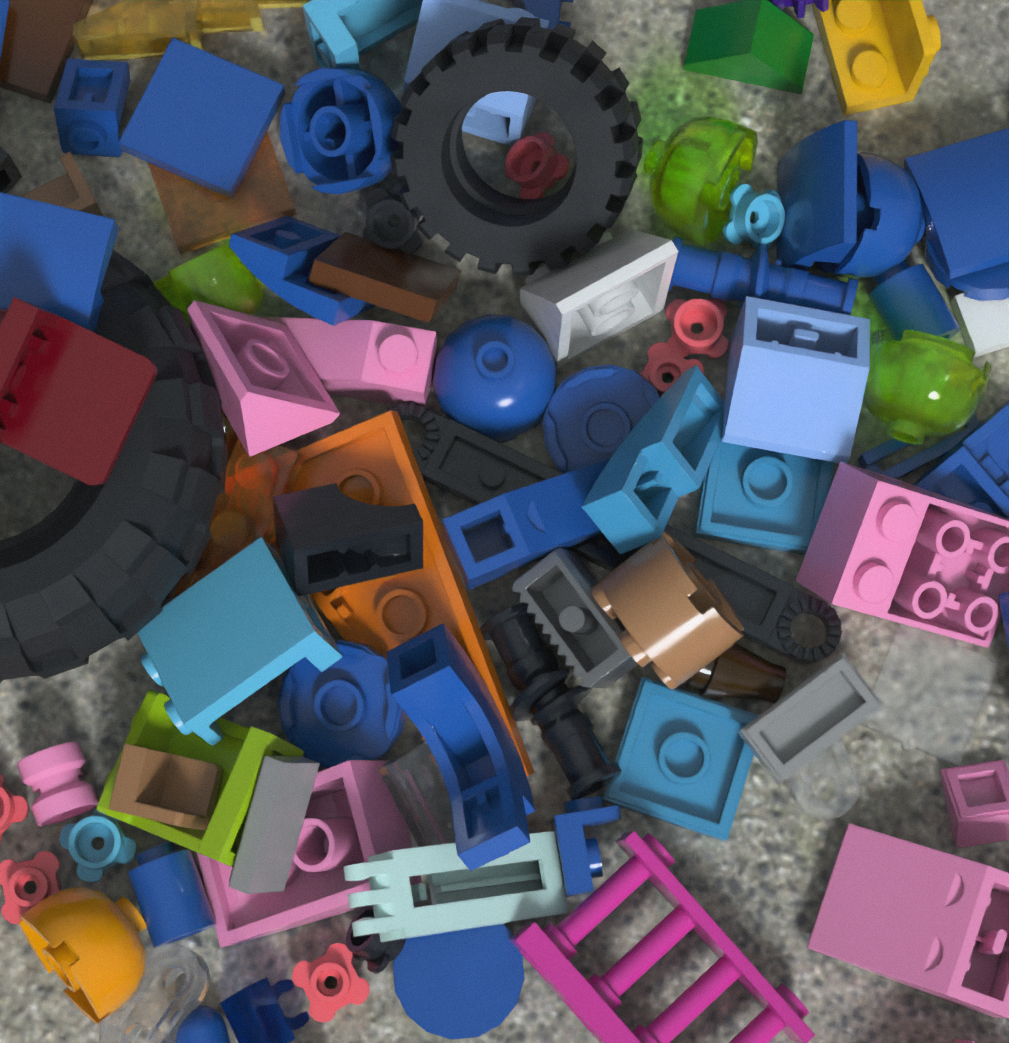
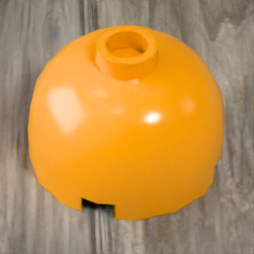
(89, 947)

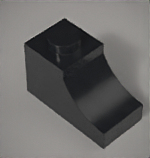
(343, 541)

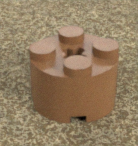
(668, 611)

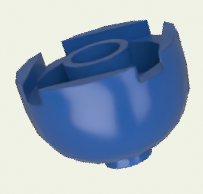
(340, 129)
(887, 219)
(495, 376)

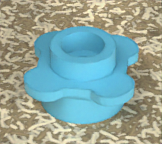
(766, 221)
(93, 862)

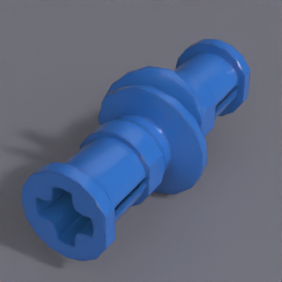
(734, 277)

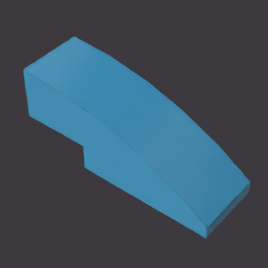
(658, 463)

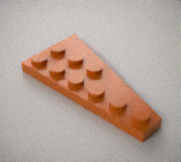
(379, 468)

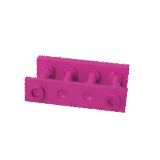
(598, 997)

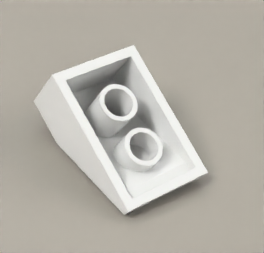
(599, 292)

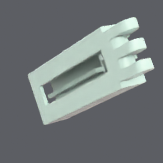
(461, 898)

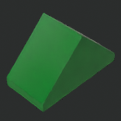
(750, 45)

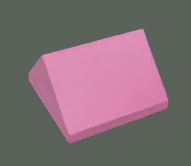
(260, 377)

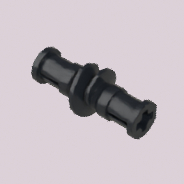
(549, 701)

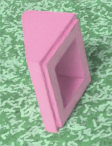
(977, 802)

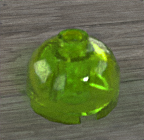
(696, 174)
(214, 279)
(923, 385)

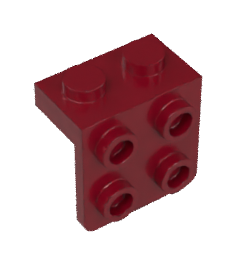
(67, 391)

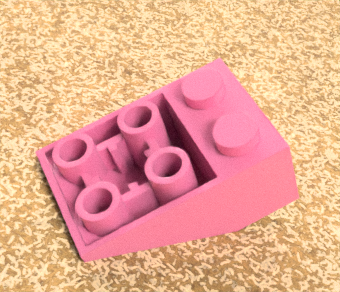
(909, 556)
(918, 919)

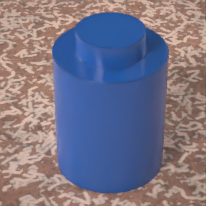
(911, 301)
(170, 894)

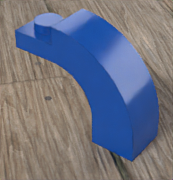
(469, 742)

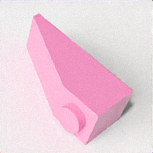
(368, 358)

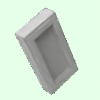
(810, 718)
(273, 824)

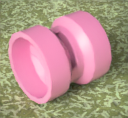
(56, 777)

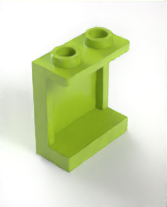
(238, 755)

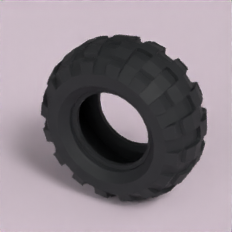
(121, 546)

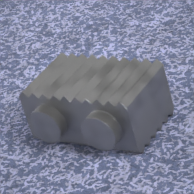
(562, 600)

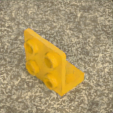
(877, 50)

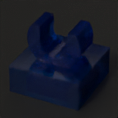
(258, 1015)

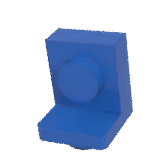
(91, 106)
(580, 856)

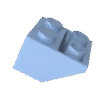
(498, 115)
(795, 379)

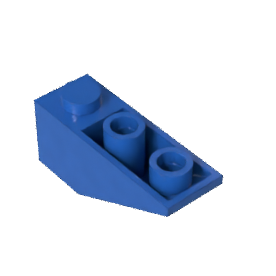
(521, 526)

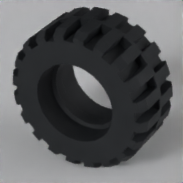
(470, 211)

